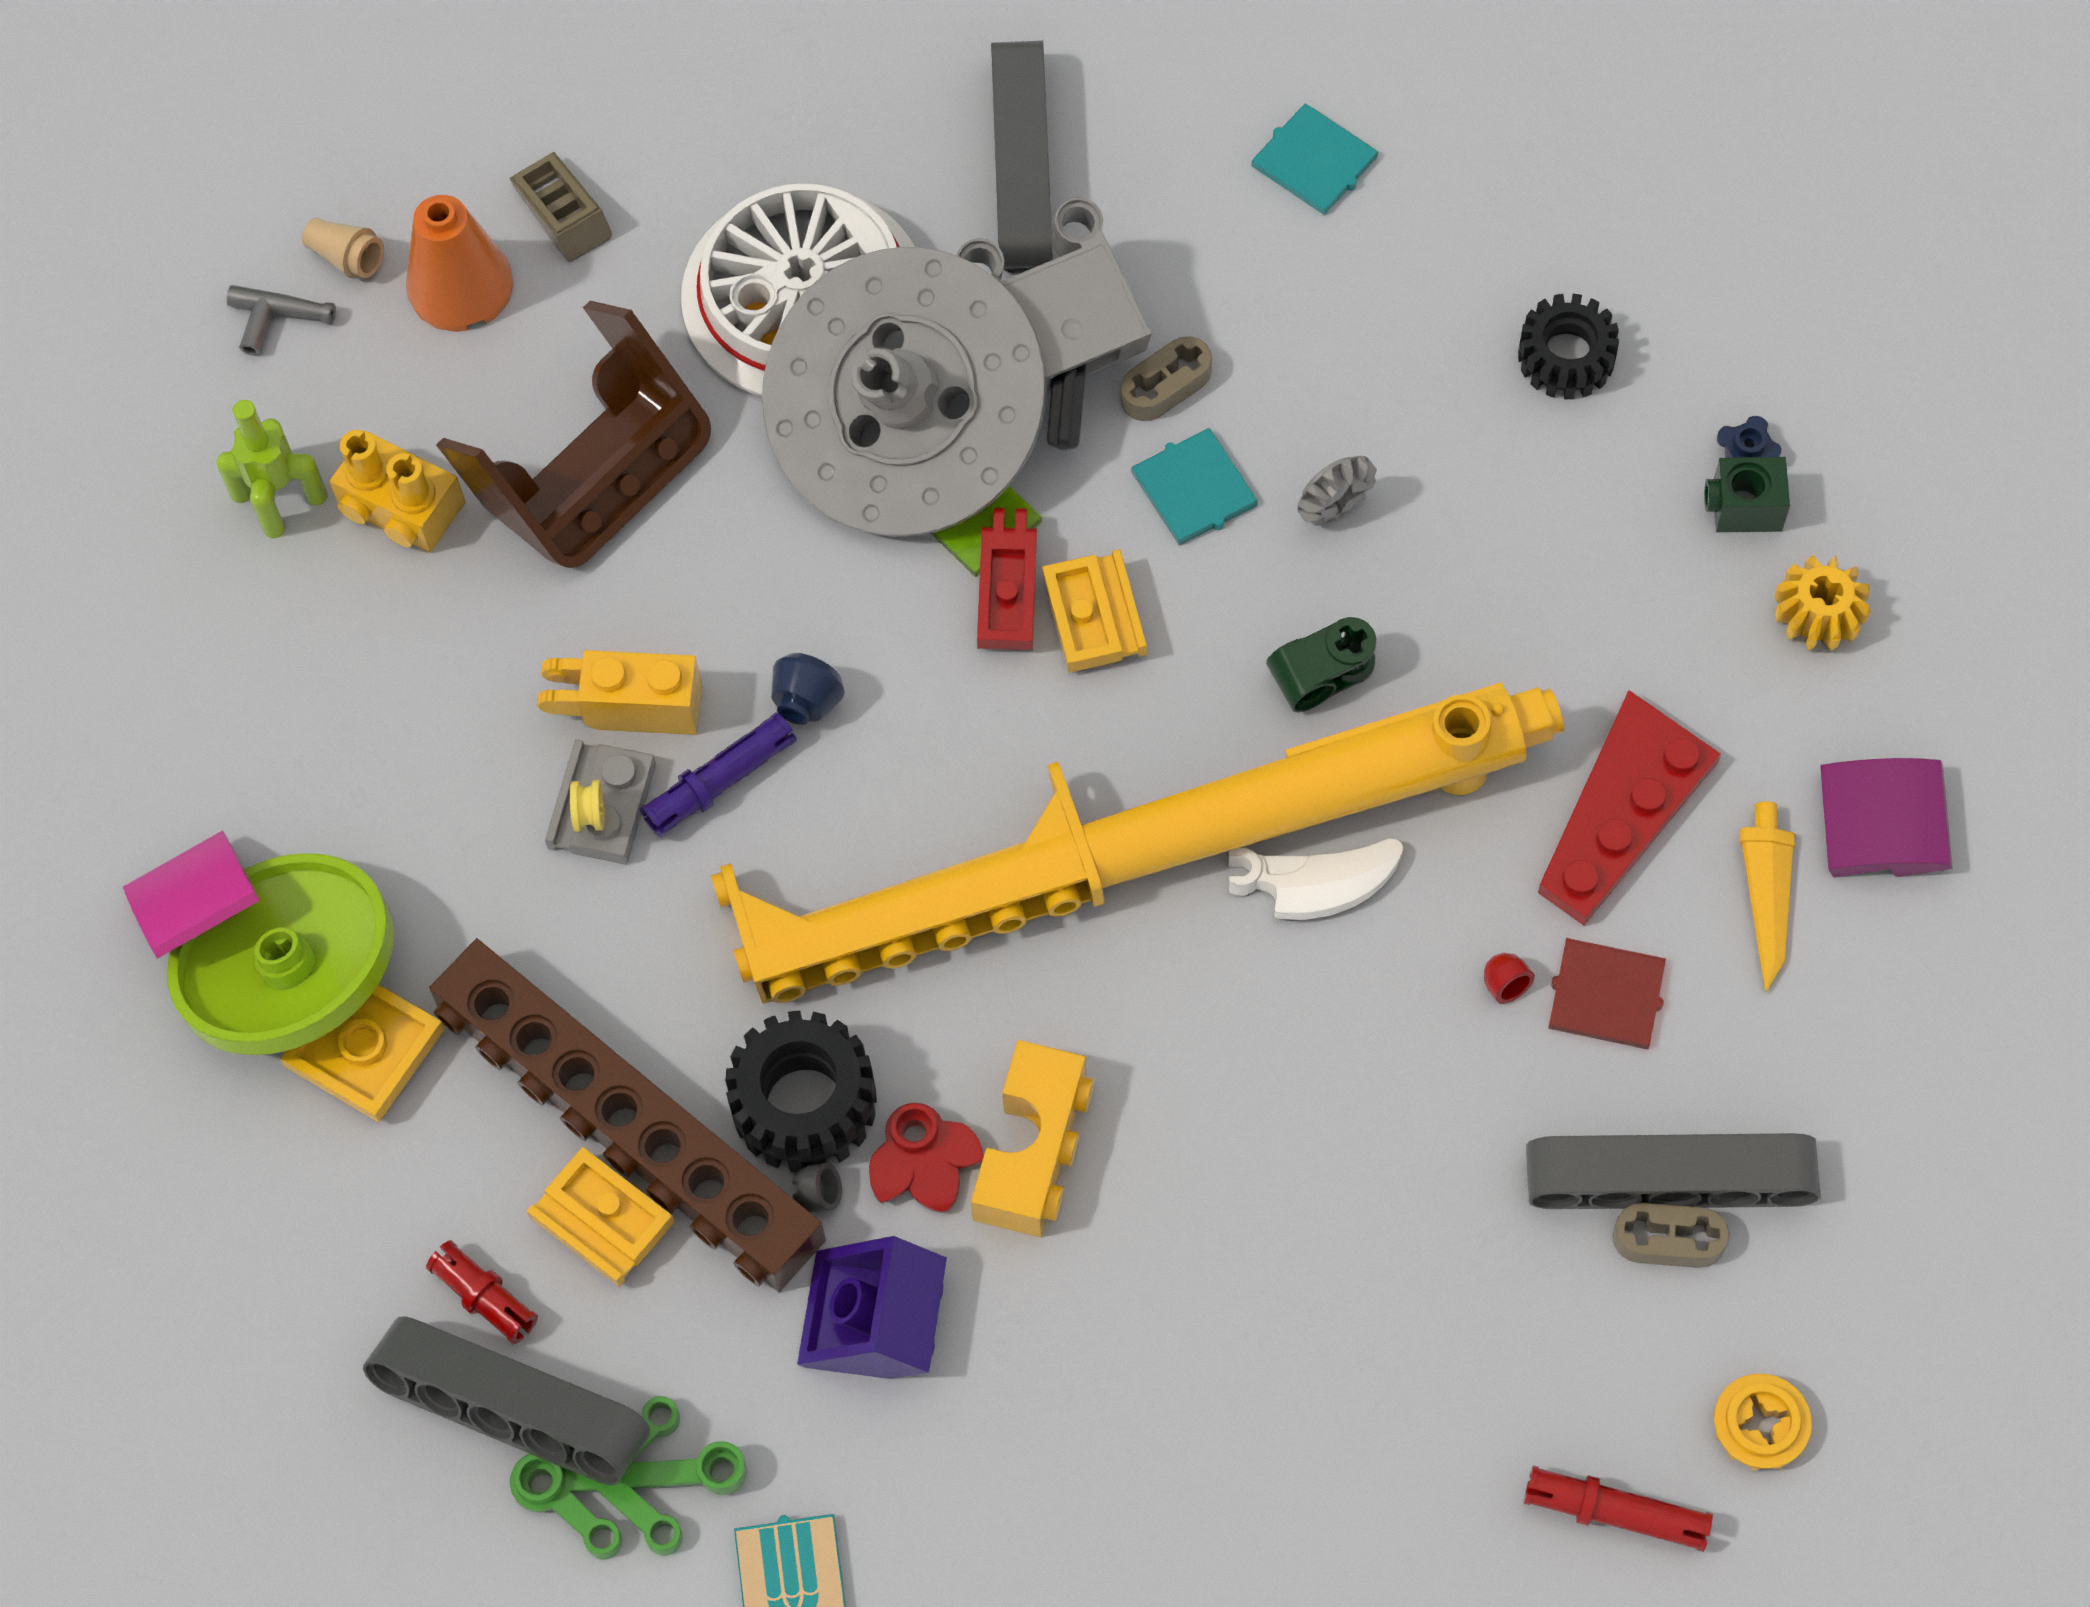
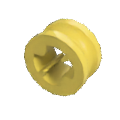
(587, 805)

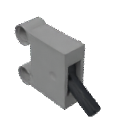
(1077, 309)

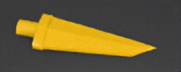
(1768, 873)

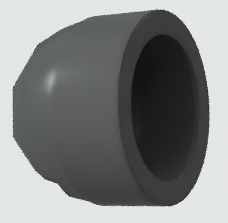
(818, 1187)

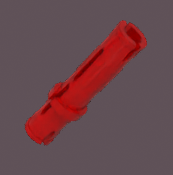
(1617, 1508)

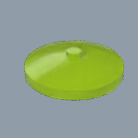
(287, 962)

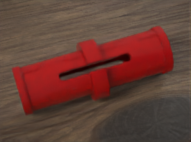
(482, 1292)

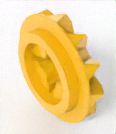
(1773, 1398)

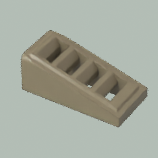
(577, 231)

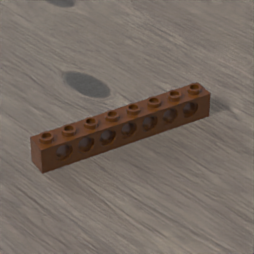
(485, 979)

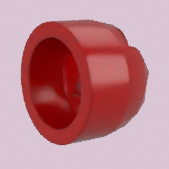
(1507, 977)

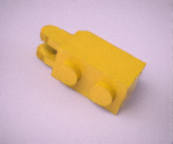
(626, 691)

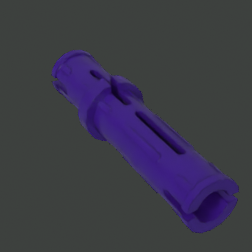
(708, 781)

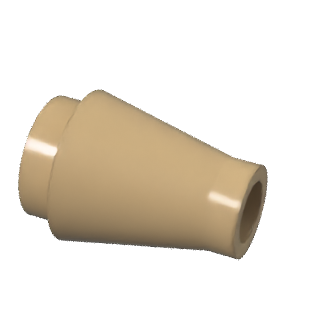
(347, 247)

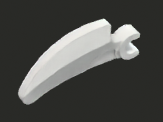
(1316, 883)

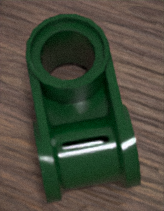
(1316, 668)

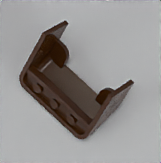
(612, 466)

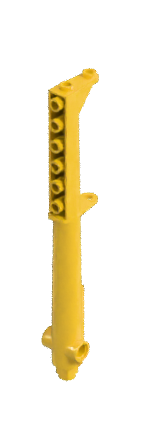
(1069, 863)

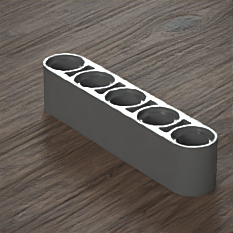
(1021, 153)
(1673, 1171)
(507, 1400)

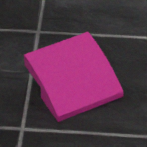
(190, 894)

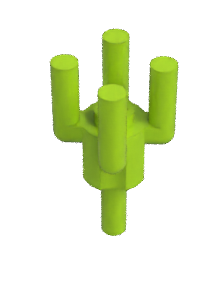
(263, 464)

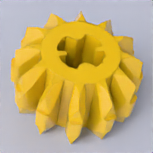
(1822, 603)

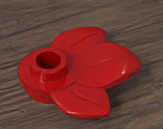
(924, 1166)

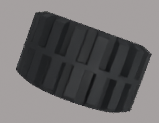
(796, 1047)

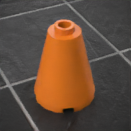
(454, 267)

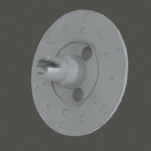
(958, 339)

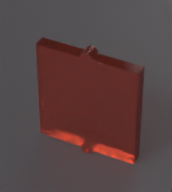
(1607, 993)

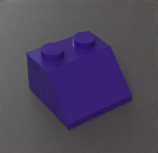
(873, 1309)

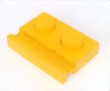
(1094, 611)
(601, 1216)

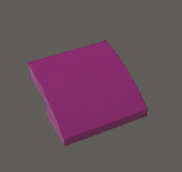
(1886, 816)

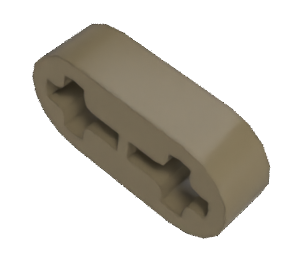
(1162, 373)
(1670, 1221)

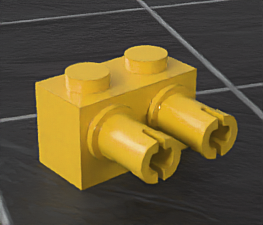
(395, 490)

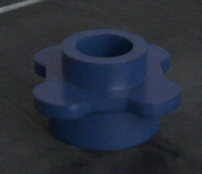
(1753, 430)

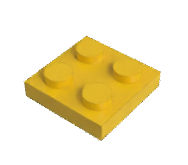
(369, 1054)

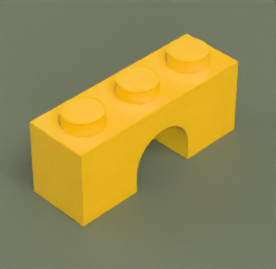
(1021, 1187)

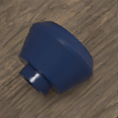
(805, 688)

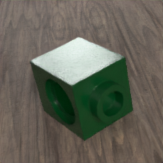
(1760, 476)

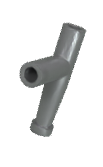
(266, 304)

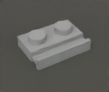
(625, 786)

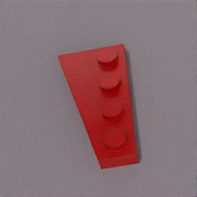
(1628, 800)

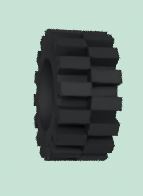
(1575, 320)

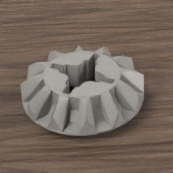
(1336, 489)

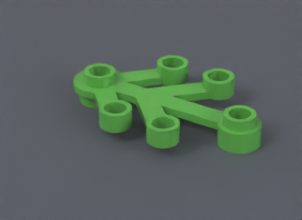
(622, 1496)

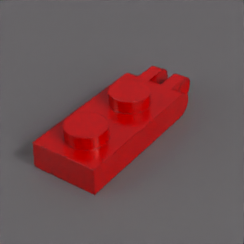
(1007, 584)

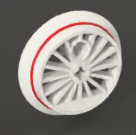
(774, 273)

